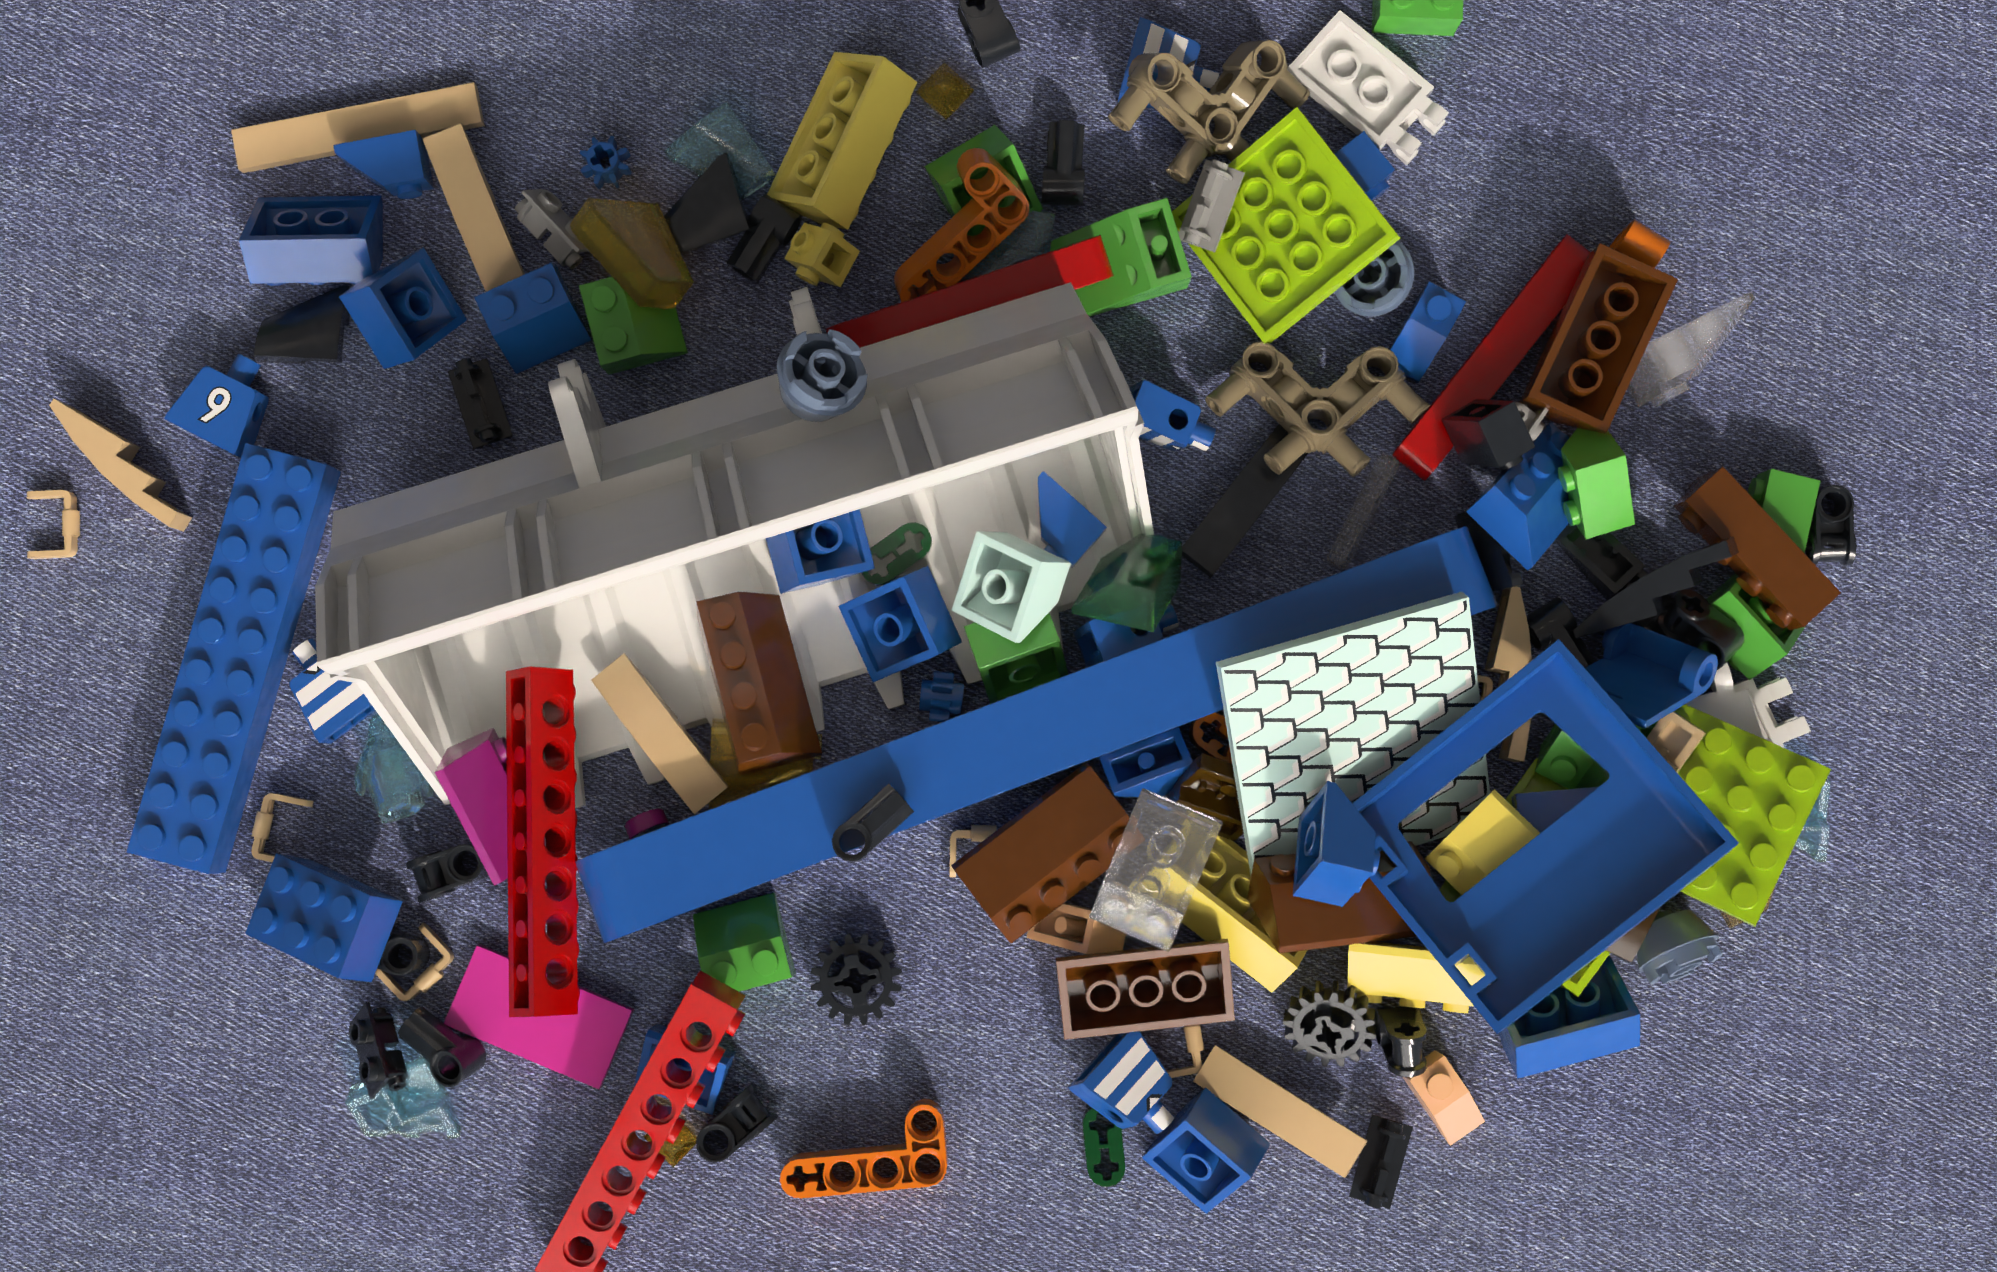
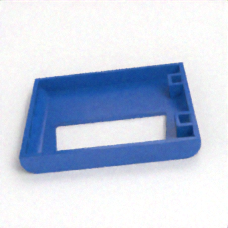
(1576, 880)

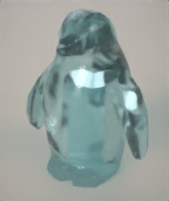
(389, 775)

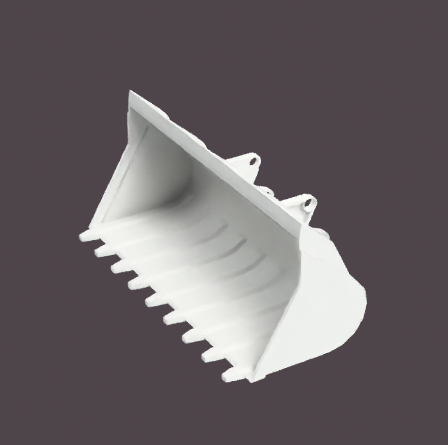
(633, 522)

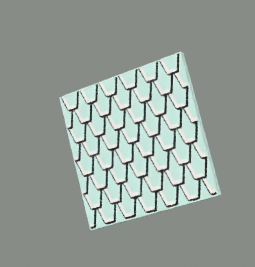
(1349, 714)

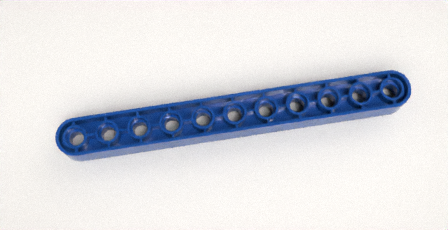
(999, 743)

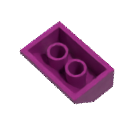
(476, 786)

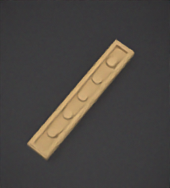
(315, 134)

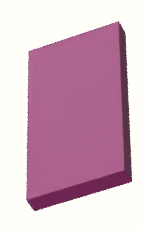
(569, 1044)

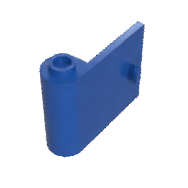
(1651, 672)

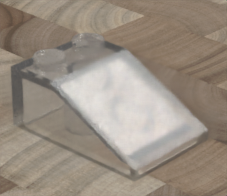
(1684, 353)
(1155, 870)

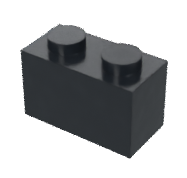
(1489, 433)

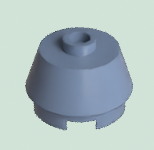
(1380, 284)
(821, 375)
(1676, 946)

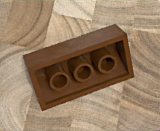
(1598, 340)
(1767, 557)
(757, 680)
(1045, 853)
(1309, 924)
(1145, 989)

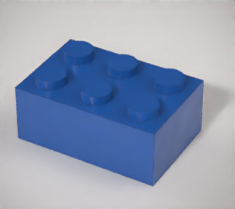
(323, 918)

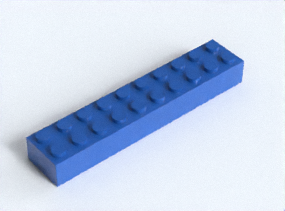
(234, 660)

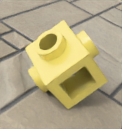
(821, 254)

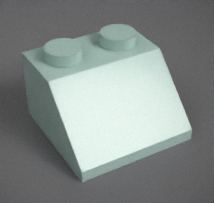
(1009, 584)

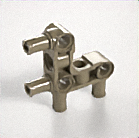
(1192, 107)
(1295, 402)

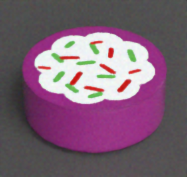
(646, 823)

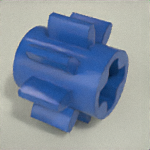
(599, 151)
(941, 696)

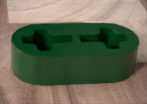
(904, 561)
(1092, 1150)

